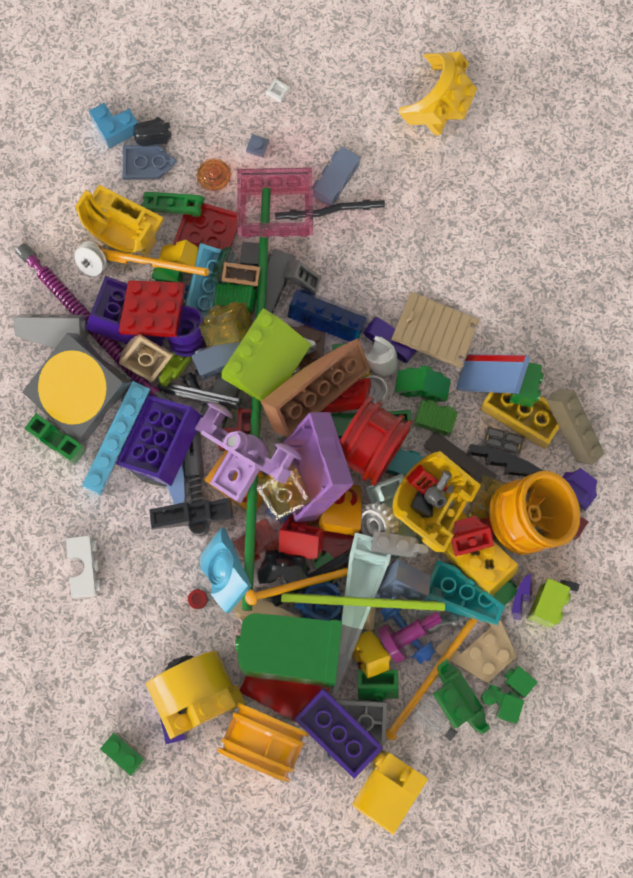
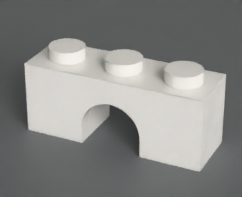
(85, 584)

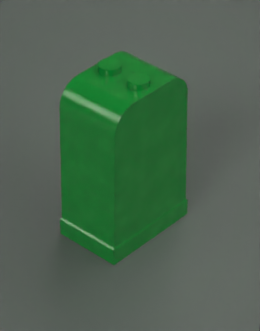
(289, 649)

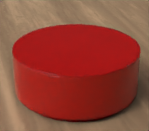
(197, 599)

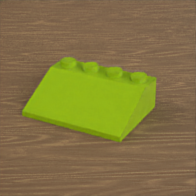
(265, 356)

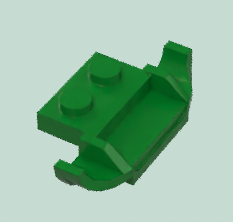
(459, 700)

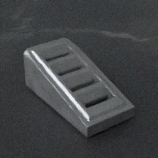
(292, 274)

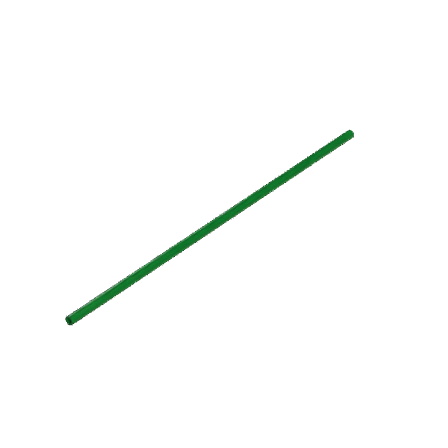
(256, 404)

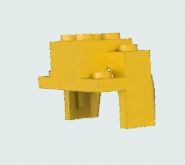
(449, 97)
(124, 225)

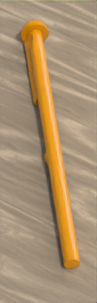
(121, 257)
(251, 597)
(390, 734)

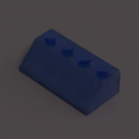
(327, 315)

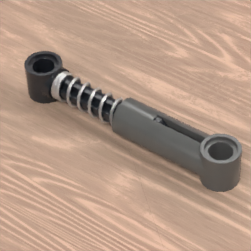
(194, 472)

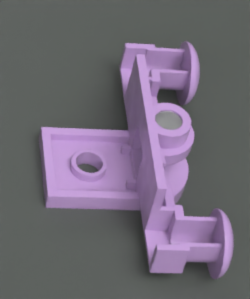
(245, 455)

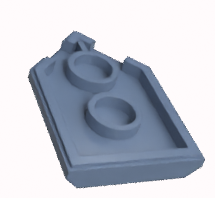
(145, 162)

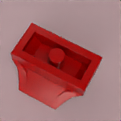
(470, 536)

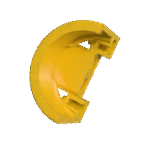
(438, 528)
(200, 686)
(389, 791)

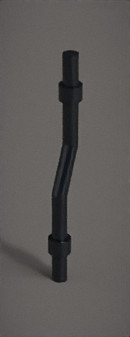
(293, 214)

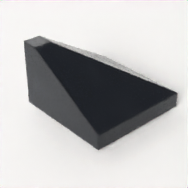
(421, 506)

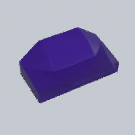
(583, 486)

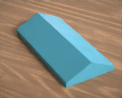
(201, 292)

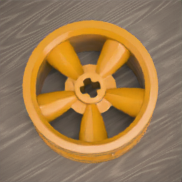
(516, 519)
(262, 743)

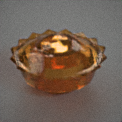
(213, 174)

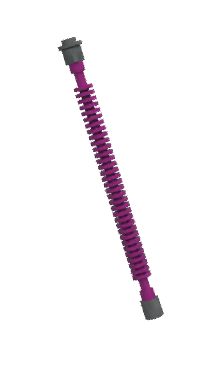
(75, 307)

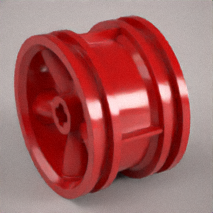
(373, 440)

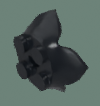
(279, 564)

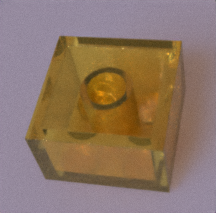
(225, 324)

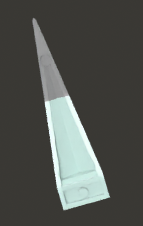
(363, 580)

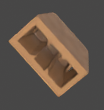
(240, 274)

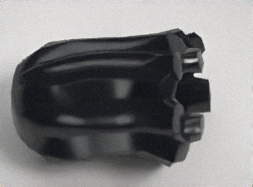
(152, 132)

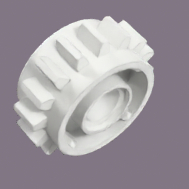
(378, 518)

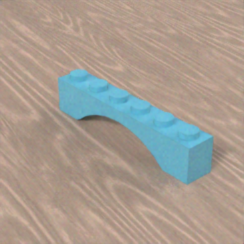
(115, 439)

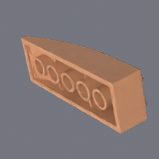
(315, 387)

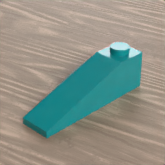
(462, 595)

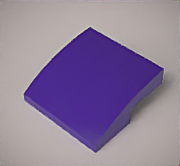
(522, 594)

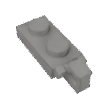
(396, 545)

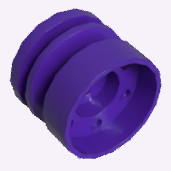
(189, 336)

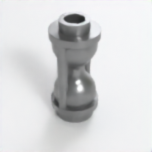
(452, 620)

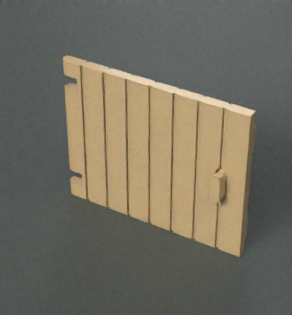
(435, 329)

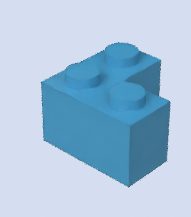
(113, 129)

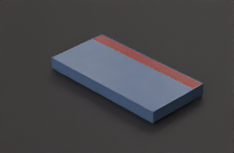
(493, 373)

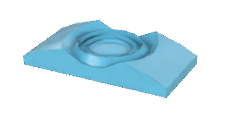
(224, 571)

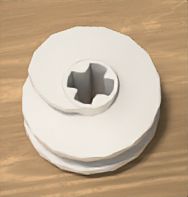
(90, 258)

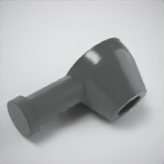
(435, 494)

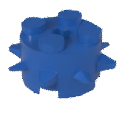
(315, 611)

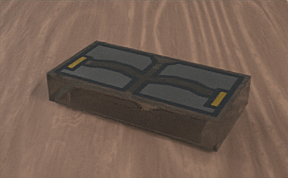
(503, 440)

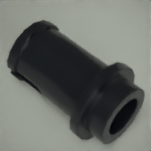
(190, 380)

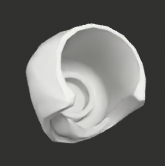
(382, 357)

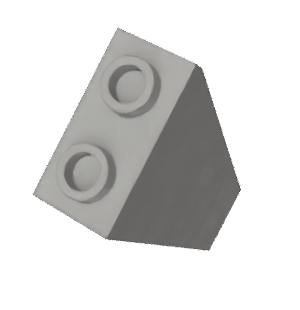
(49, 328)

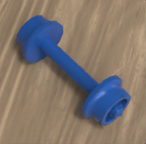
(424, 652)

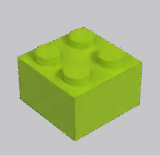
(549, 603)

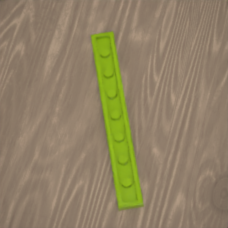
(363, 601)

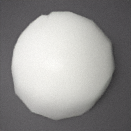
(379, 387)

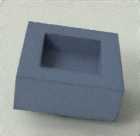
(257, 146)

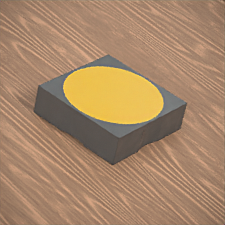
(76, 387)

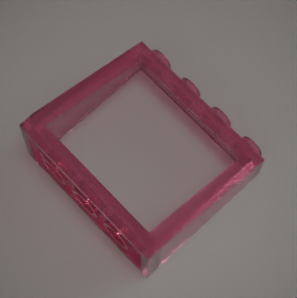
(281, 182)

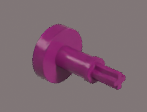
(395, 641)

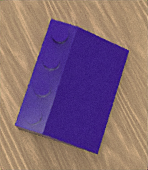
(108, 310)
(159, 439)

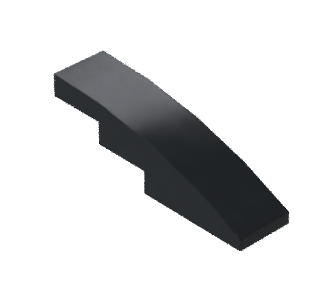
(512, 464)
(191, 514)

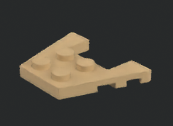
(485, 655)

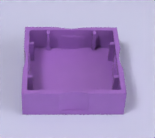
(321, 464)

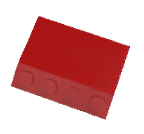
(280, 696)

